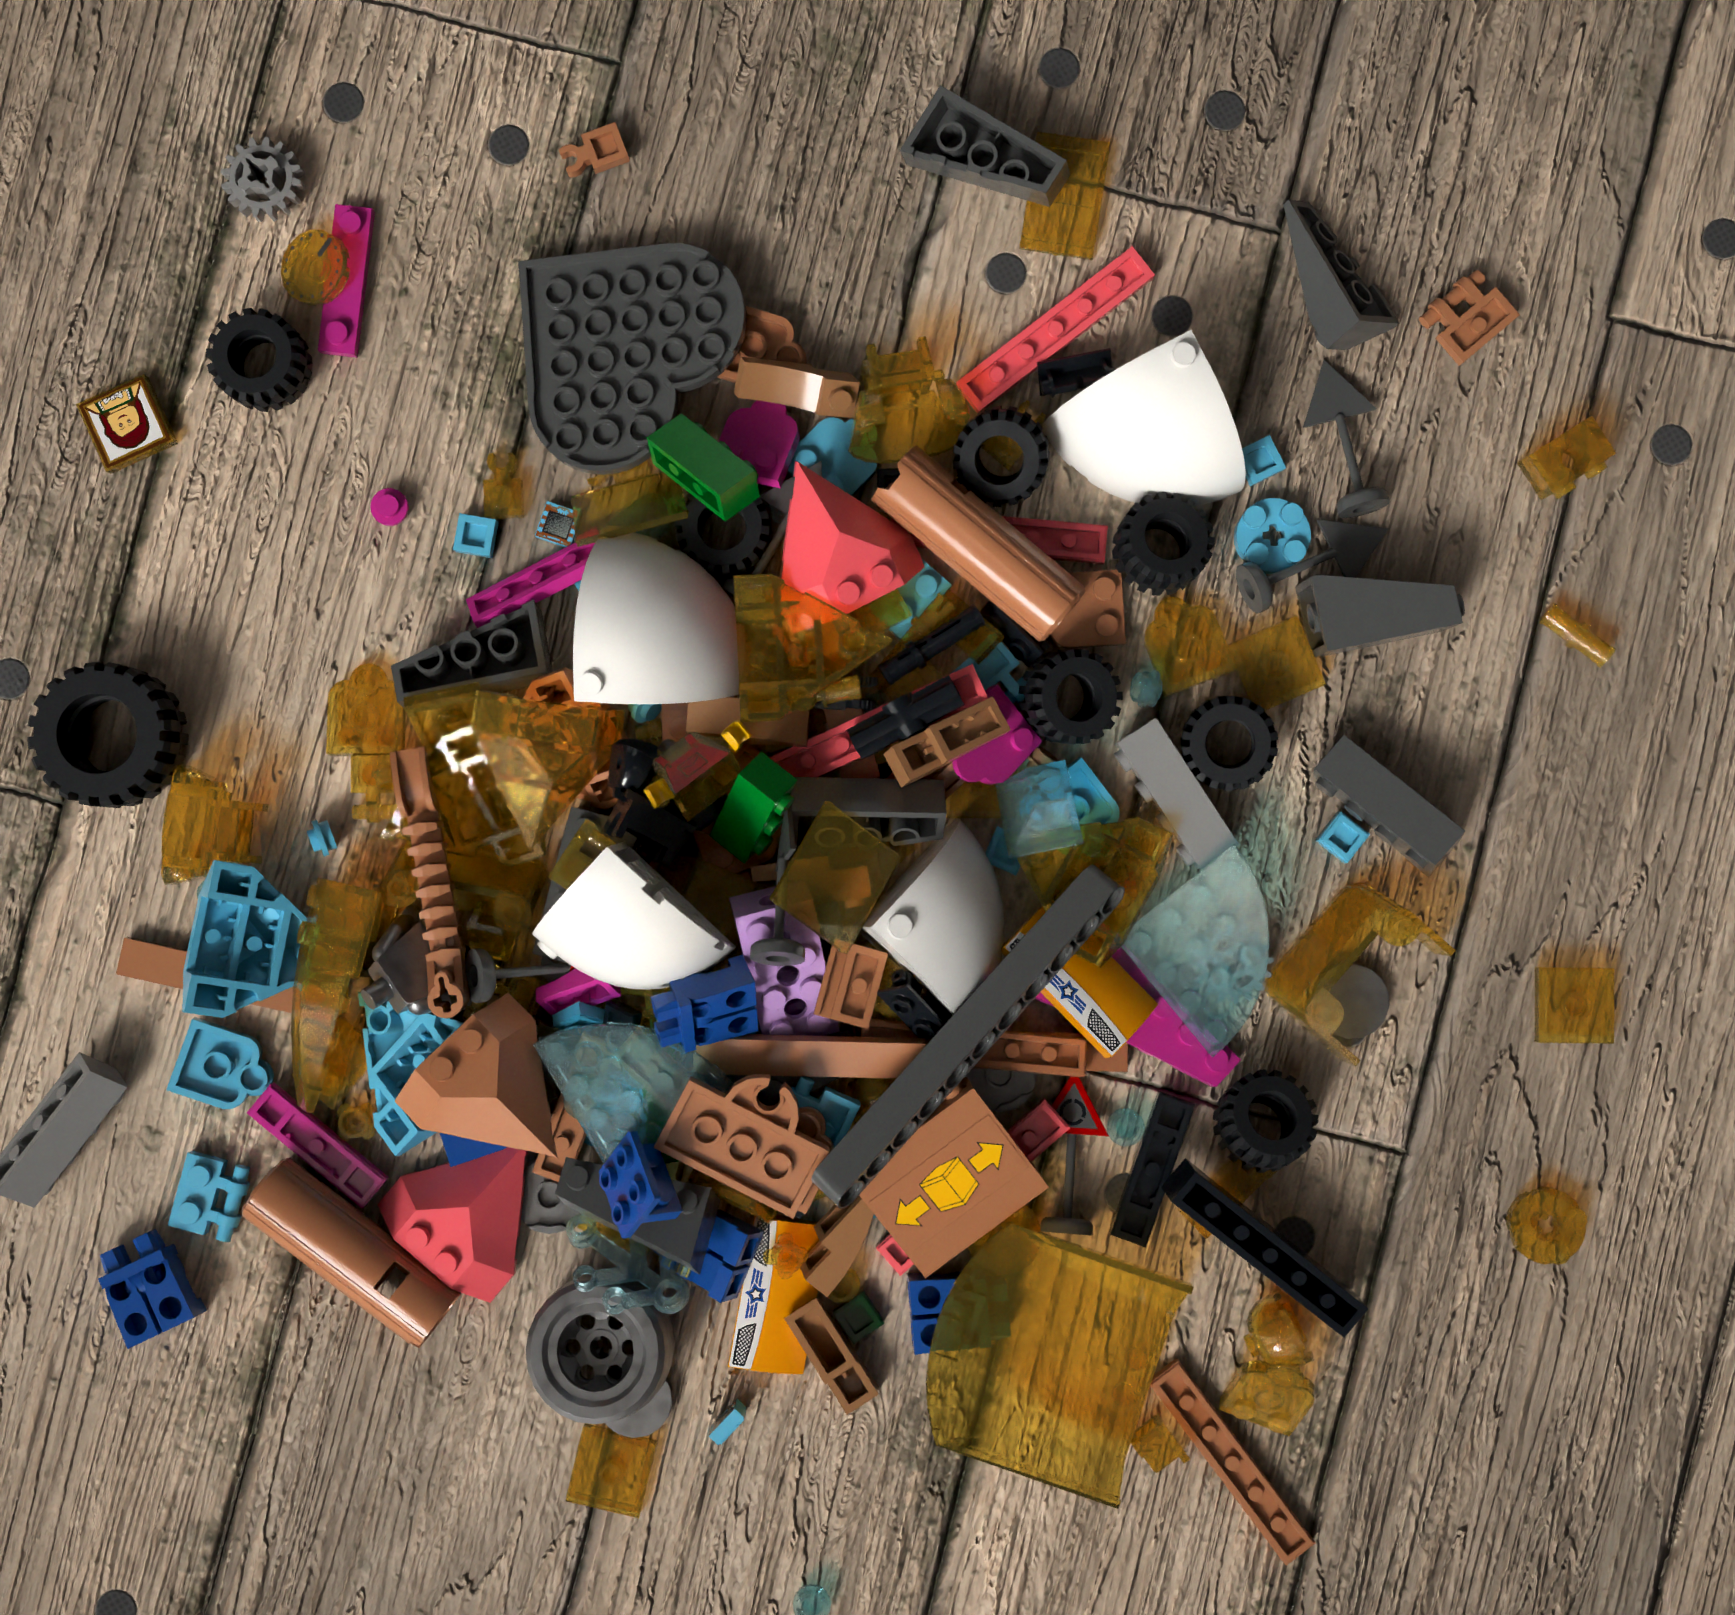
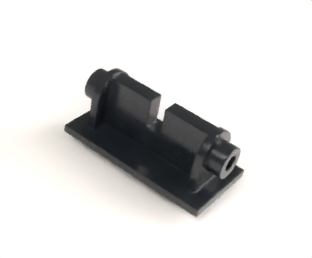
(1073, 372)
(1018, 640)
(919, 1013)

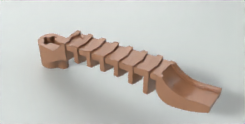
(420, 805)

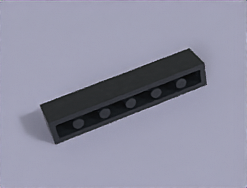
(1264, 1247)

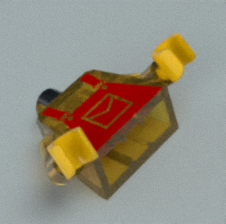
(696, 769)

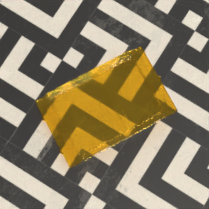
(1073, 218)

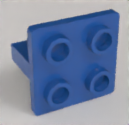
(638, 1185)

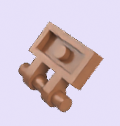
(1477, 325)

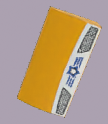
(1097, 1001)
(761, 1334)

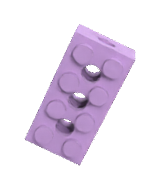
(783, 993)

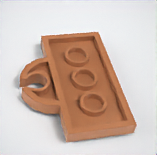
(744, 1141)

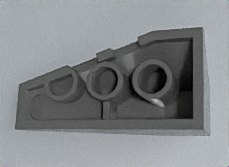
(1334, 294)

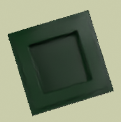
(858, 1317)

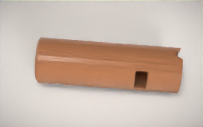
(979, 544)
(347, 1250)

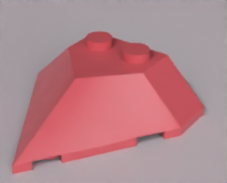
(842, 546)
(462, 1220)

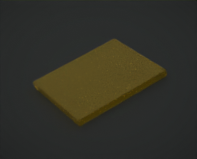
(627, 508)
(835, 877)

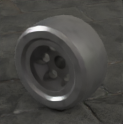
(558, 1371)

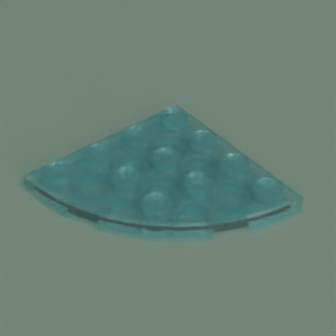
(1207, 948)
(622, 1079)

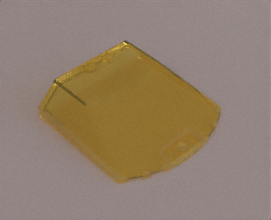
(1048, 1359)

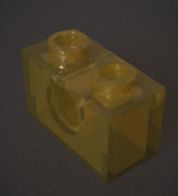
(1583, 443)

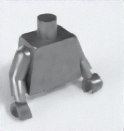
(402, 967)

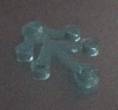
(629, 1269)

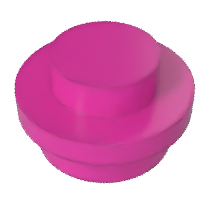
(389, 507)

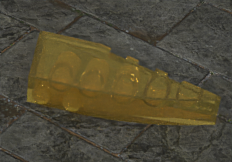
(328, 957)

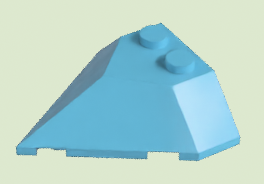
(239, 942)
(393, 1050)

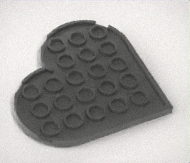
(618, 342)

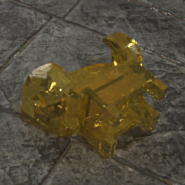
(901, 410)
(203, 826)

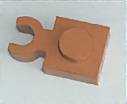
(601, 148)

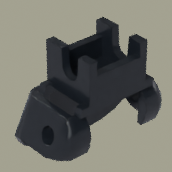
(661, 828)

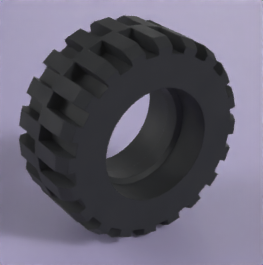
(60, 728)

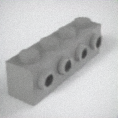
(1175, 793)
(58, 1129)

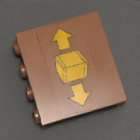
(952, 1181)

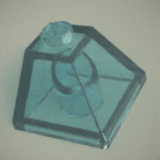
(1039, 810)

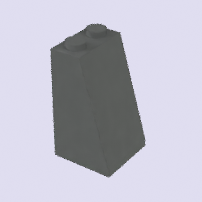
(1365, 612)

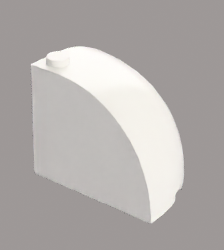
(1154, 429)
(651, 627)
(943, 919)
(629, 926)

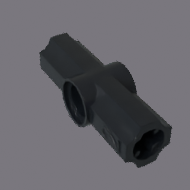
(905, 717)

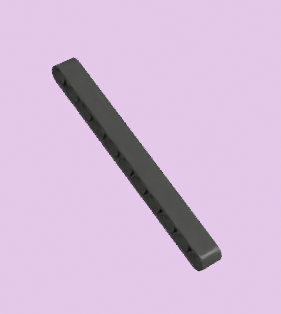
(967, 1036)

